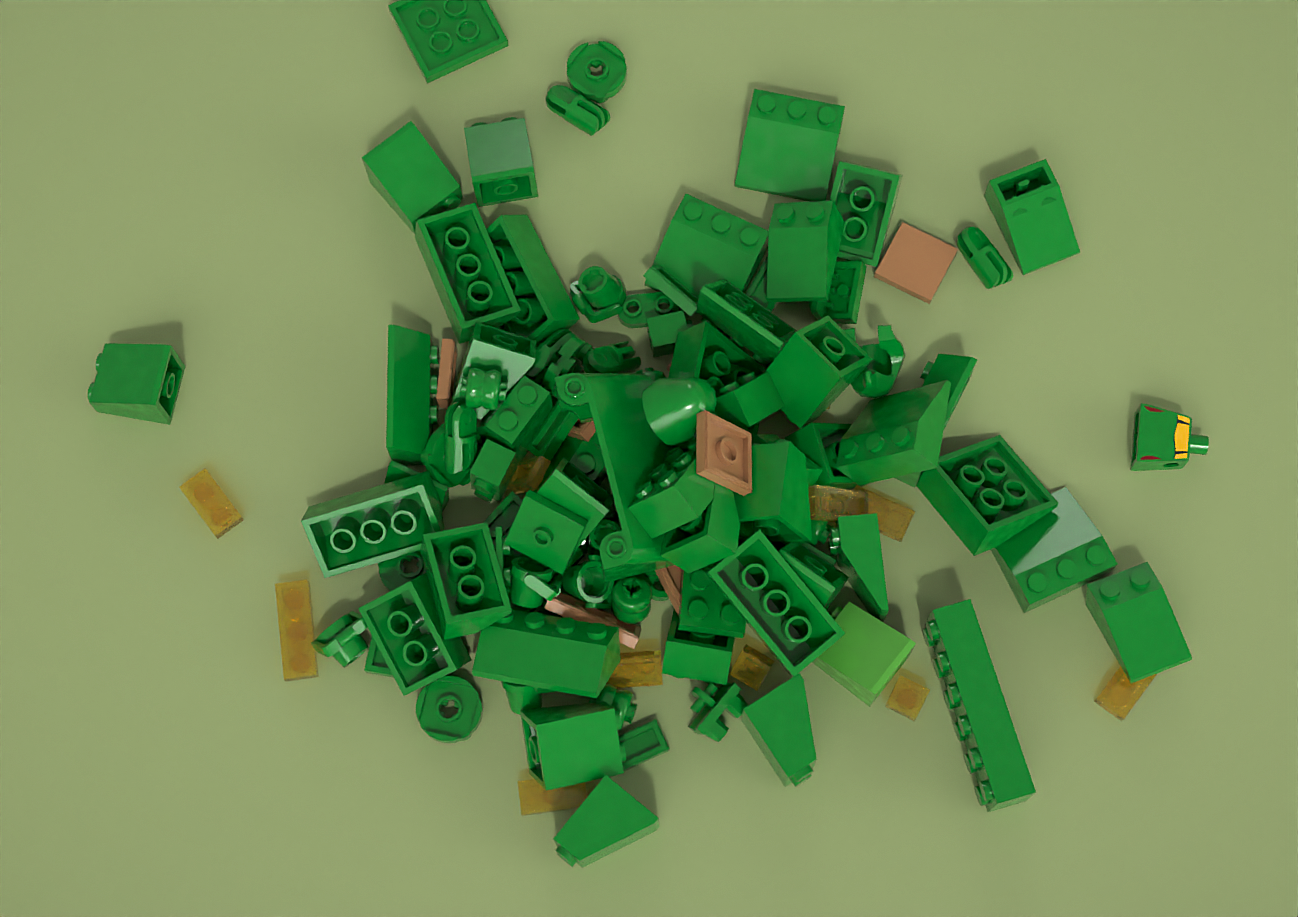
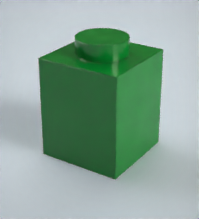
(664, 331)

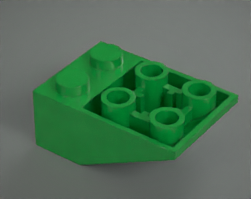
(1032, 216)
(673, 493)

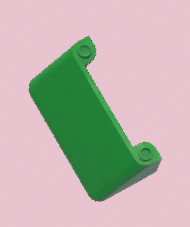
(629, 455)

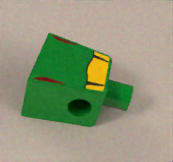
(1163, 439)

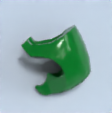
(883, 370)
(673, 407)

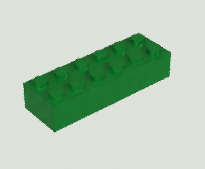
(978, 706)

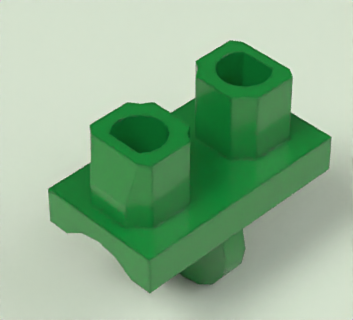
(707, 720)

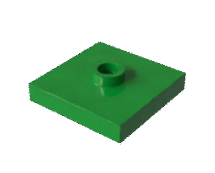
(545, 532)

